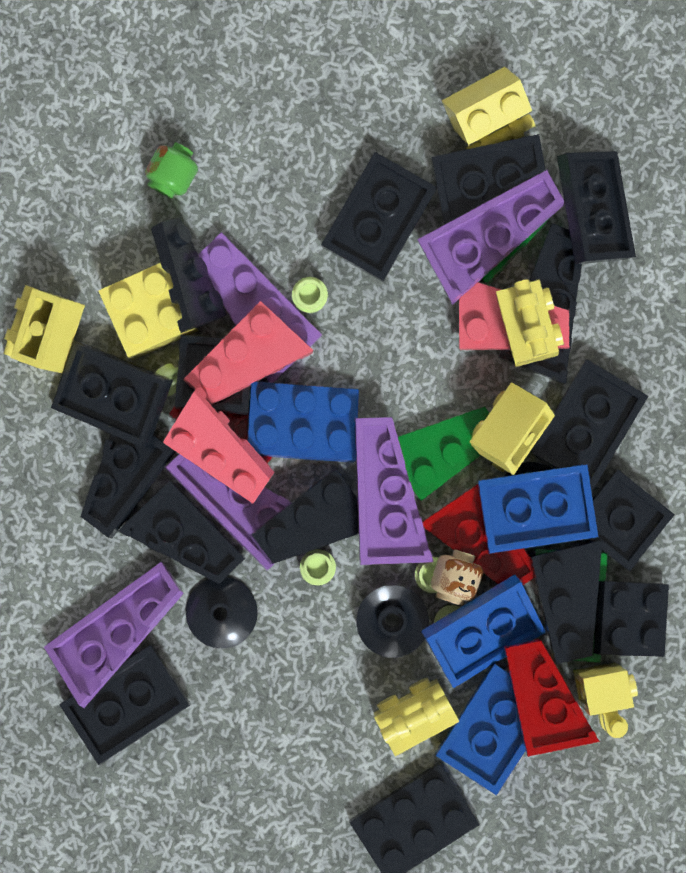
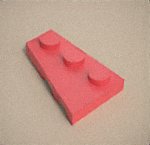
(482, 322)
(248, 353)
(213, 446)

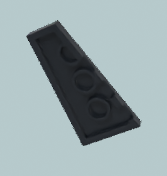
(558, 271)

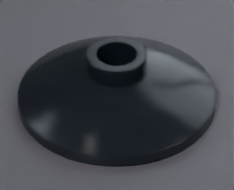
(239, 605)
(395, 640)

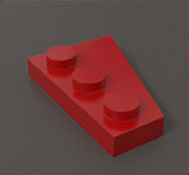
(462, 529)
(544, 703)

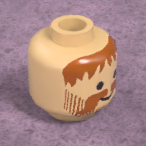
(456, 577)

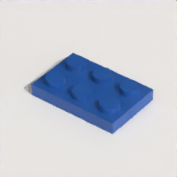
(303, 421)
(537, 508)
(479, 630)
(489, 733)

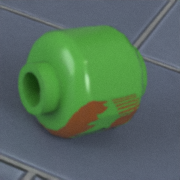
(171, 170)

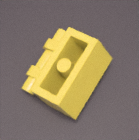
(489, 106)
(528, 322)
(43, 329)
(511, 428)
(604, 692)
(414, 716)

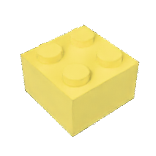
(144, 311)

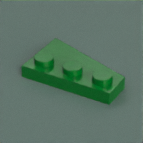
(440, 451)

